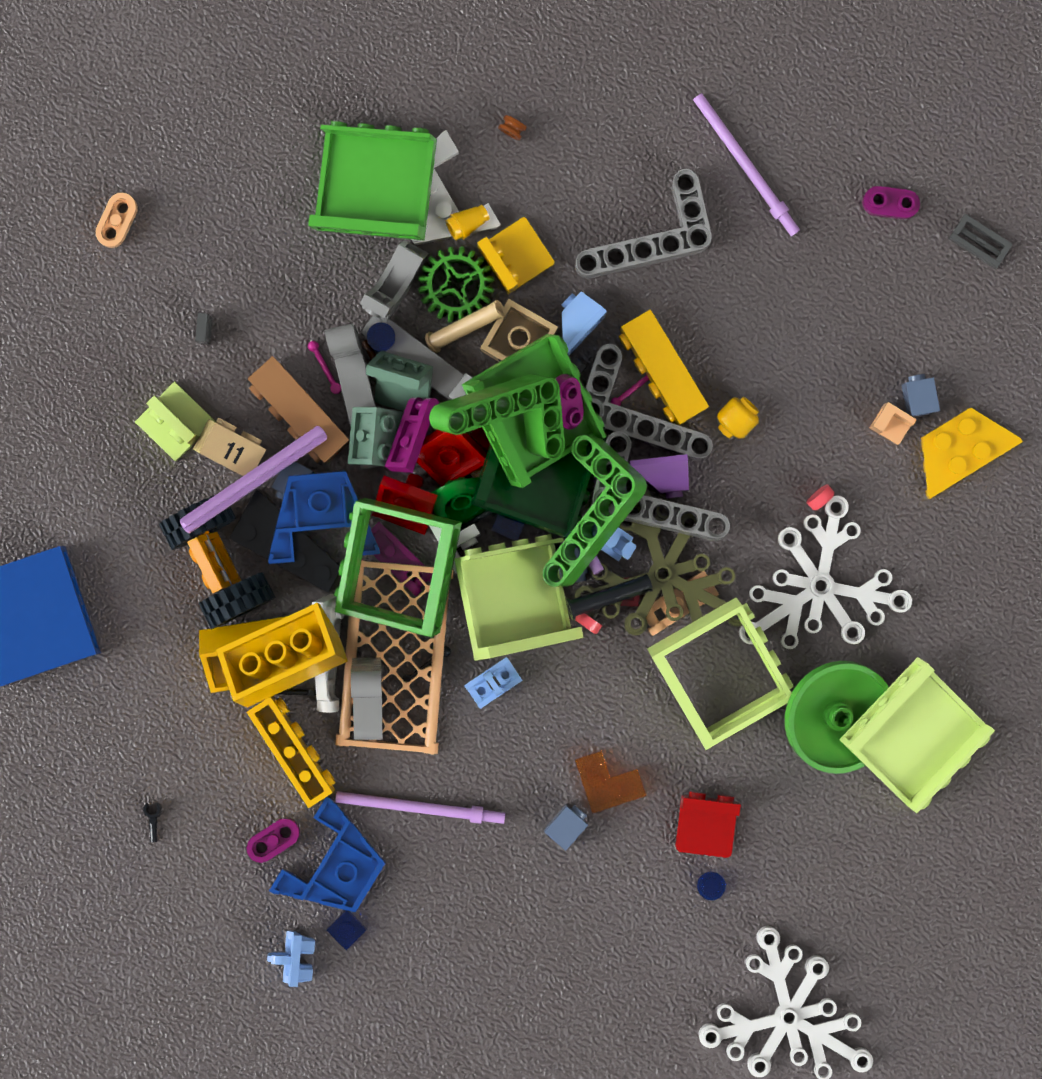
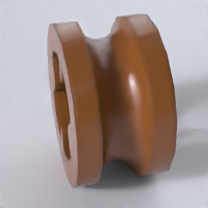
(512, 127)

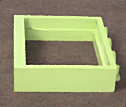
(749, 713)

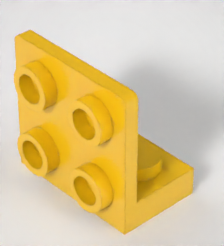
(515, 255)

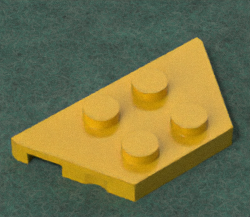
(962, 448)

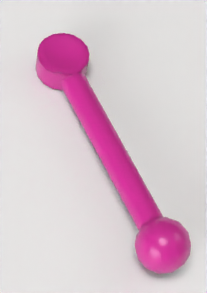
(335, 387)
(617, 401)

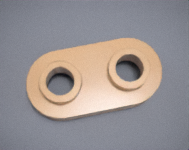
(115, 220)

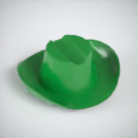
(455, 500)

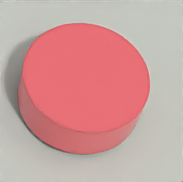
(820, 497)
(588, 623)

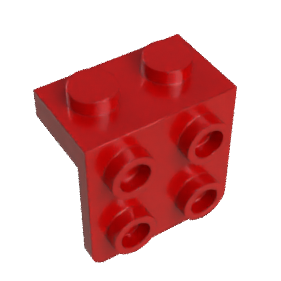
(706, 824)

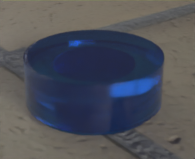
(381, 337)

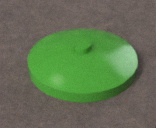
(825, 708)

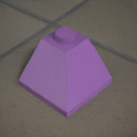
(665, 474)

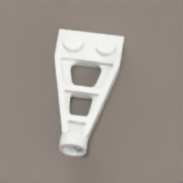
(325, 682)

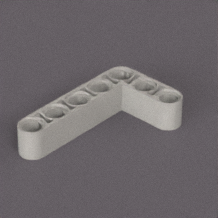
(655, 241)
(351, 369)
(445, 378)
(633, 418)
(675, 510)
(367, 698)

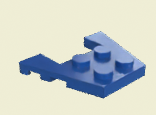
(314, 504)
(344, 872)

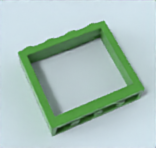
(441, 576)

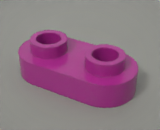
(891, 203)
(570, 401)
(273, 839)

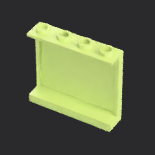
(509, 601)
(917, 735)

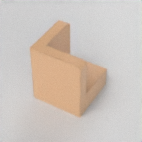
(892, 423)

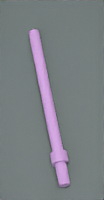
(778, 209)
(475, 814)

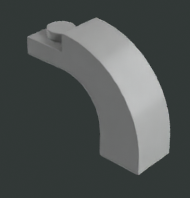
(395, 281)

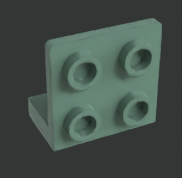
(399, 379)
(372, 435)

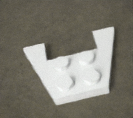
(441, 203)

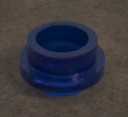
(711, 885)

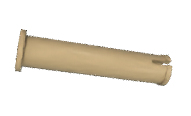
(464, 326)

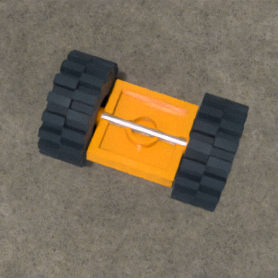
(219, 574)

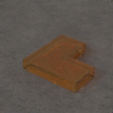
(607, 791)

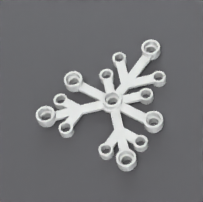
(793, 604)
(817, 1034)

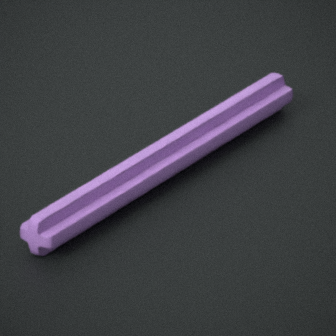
(253, 479)

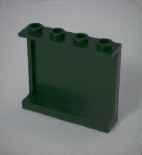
(546, 503)

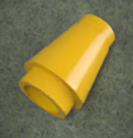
(466, 222)

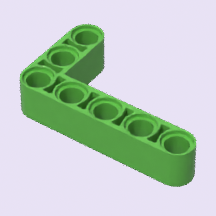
(531, 394)
(598, 512)

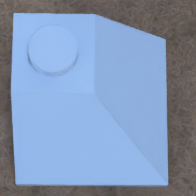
(579, 319)

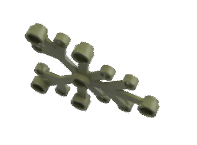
(692, 590)

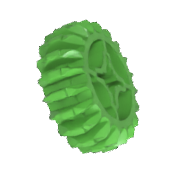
(467, 278)

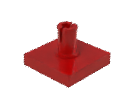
(450, 456)
(408, 496)

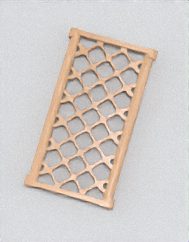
(437, 652)

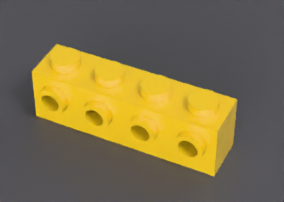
(663, 367)
(291, 751)

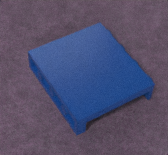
(42, 616)

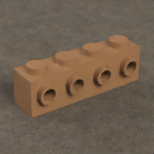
(297, 408)

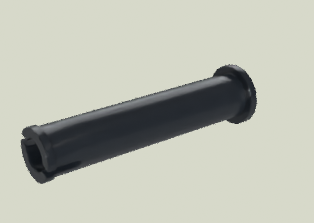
(608, 596)

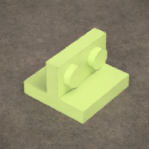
(174, 421)

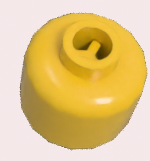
(738, 417)

